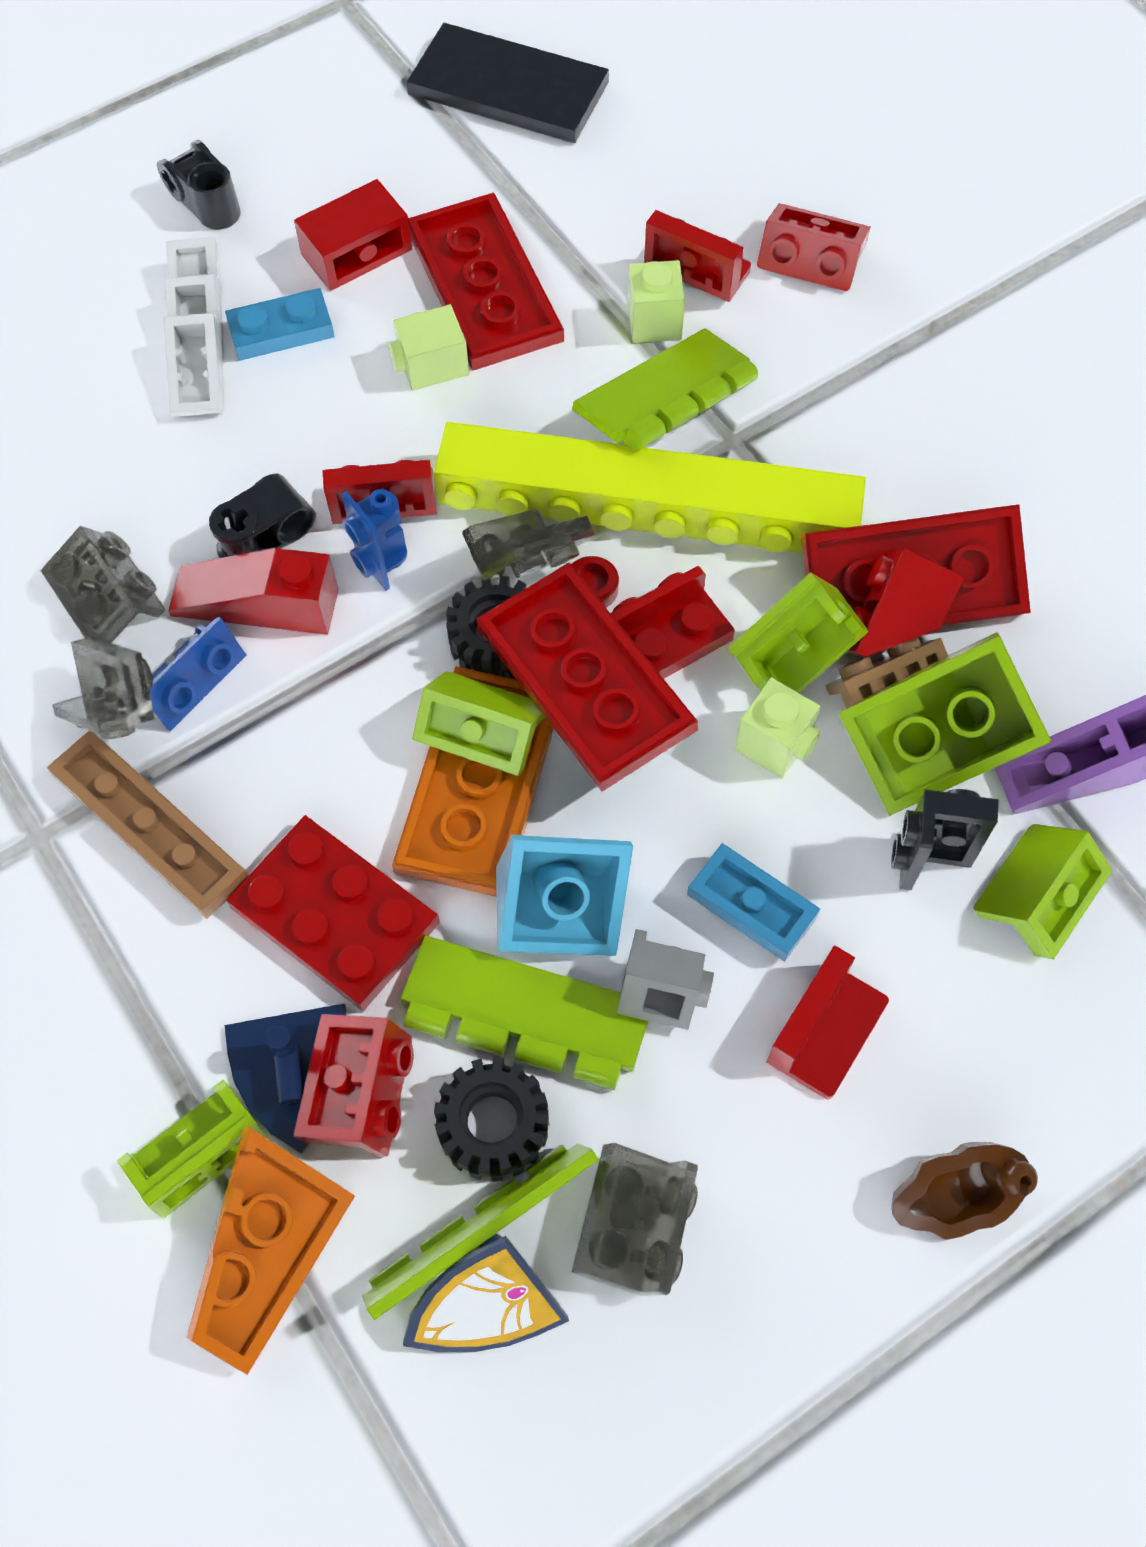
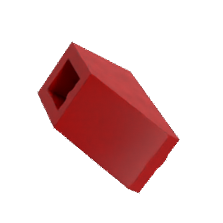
(905, 600)

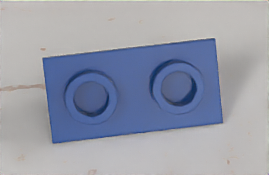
(375, 534)
(194, 672)

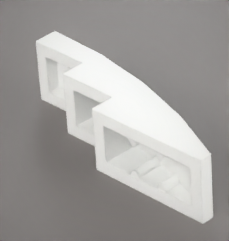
(193, 327)

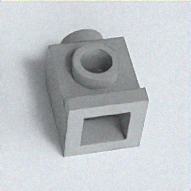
(663, 983)

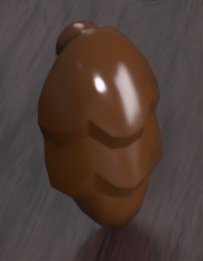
(964, 1190)

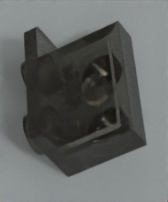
(524, 543)
(100, 583)
(112, 688)
(636, 1221)

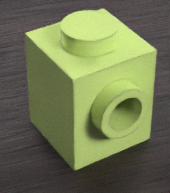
(656, 301)
(429, 347)
(778, 728)

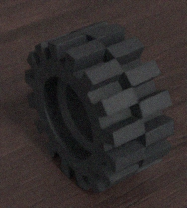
(462, 624)
(498, 1157)

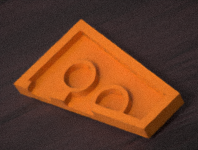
(263, 1248)

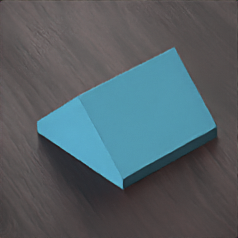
(561, 895)

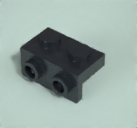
(943, 830)

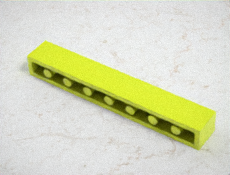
(642, 488)

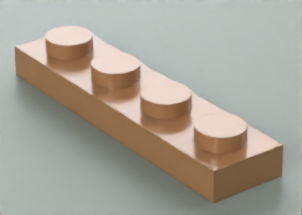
(148, 823)

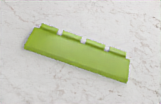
(667, 390)
(521, 1001)
(462, 1237)

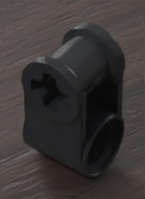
(202, 185)
(263, 515)

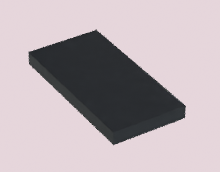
(508, 82)

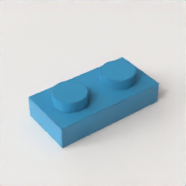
(279, 324)
(753, 902)

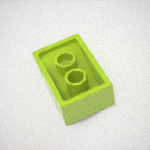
(945, 724)

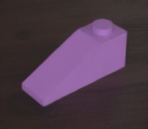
(1080, 760)

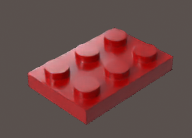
(333, 912)

